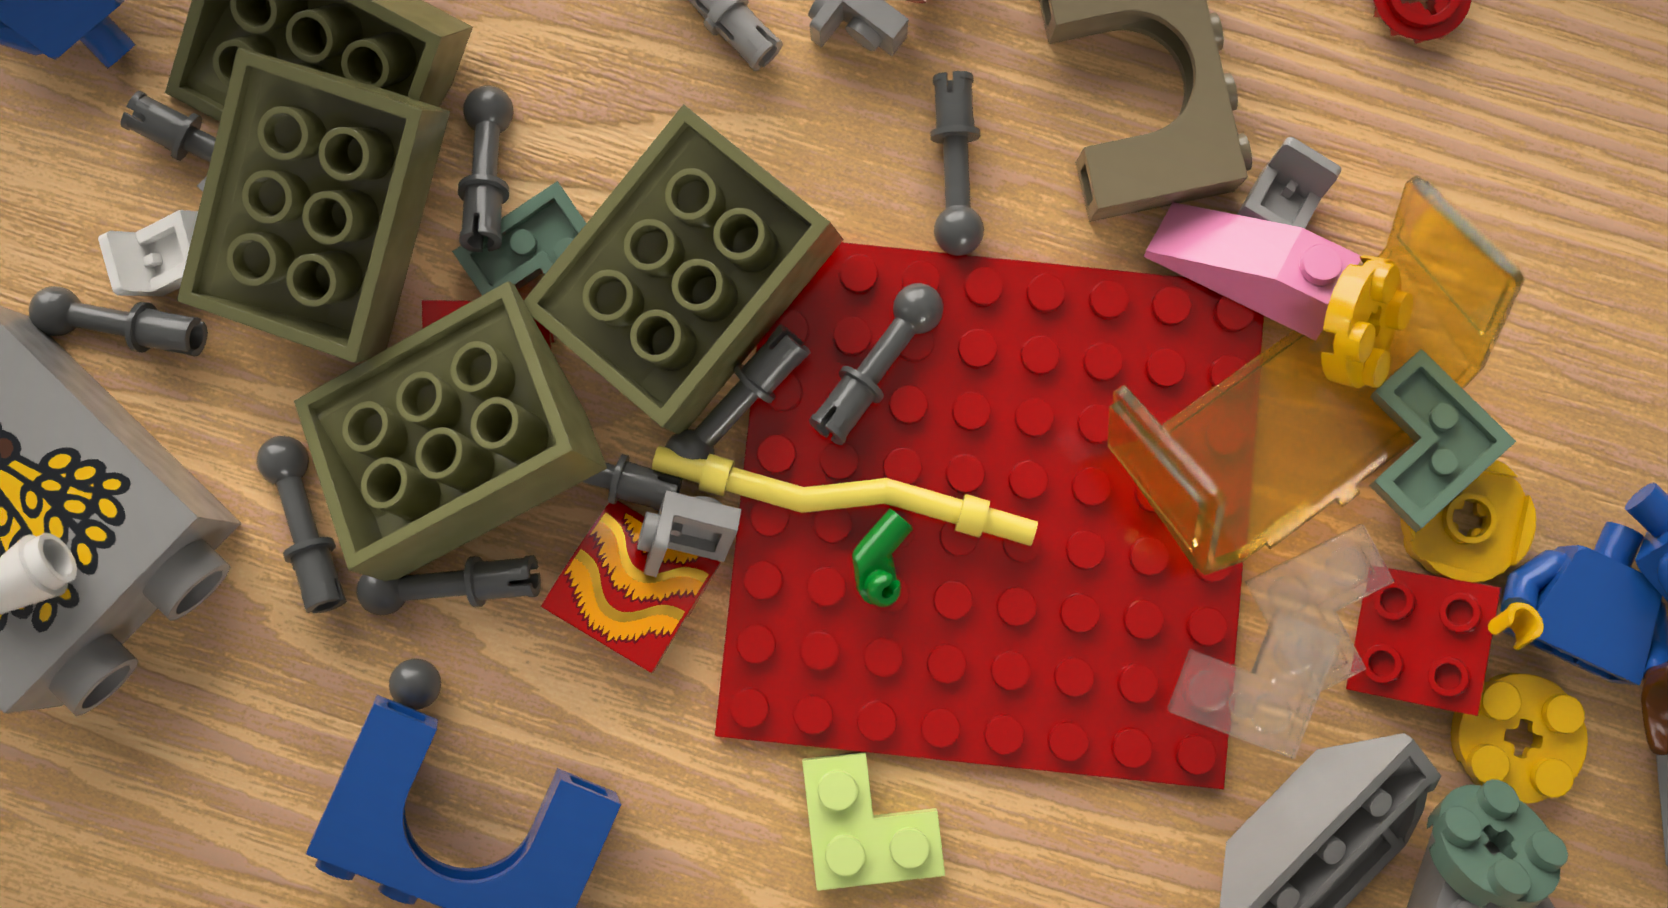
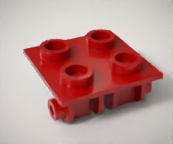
(1426, 641)

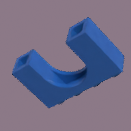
(369, 834)

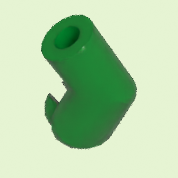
(874, 560)

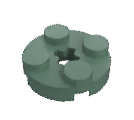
(1529, 855)

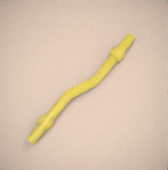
(970, 514)

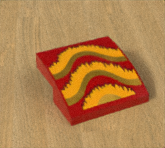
(614, 600)

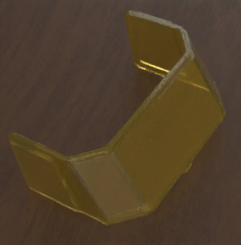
(1285, 439)

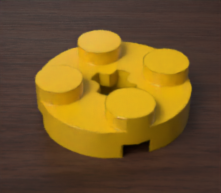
(1364, 317)
(1485, 551)
(1557, 730)

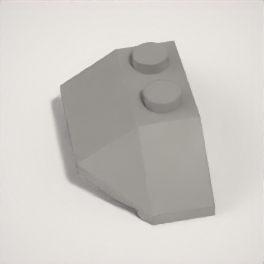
(1329, 826)

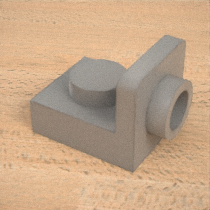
(869, 23)

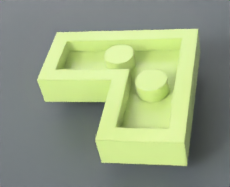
(852, 843)

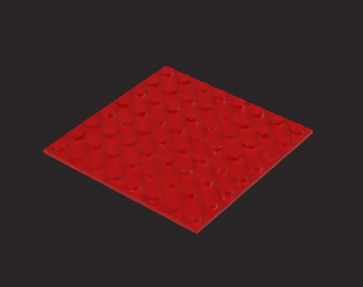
(994, 643)

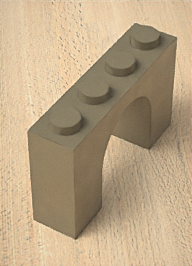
(1192, 155)

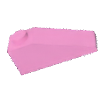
(1254, 262)

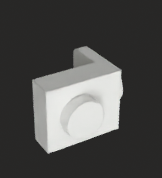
(151, 258)

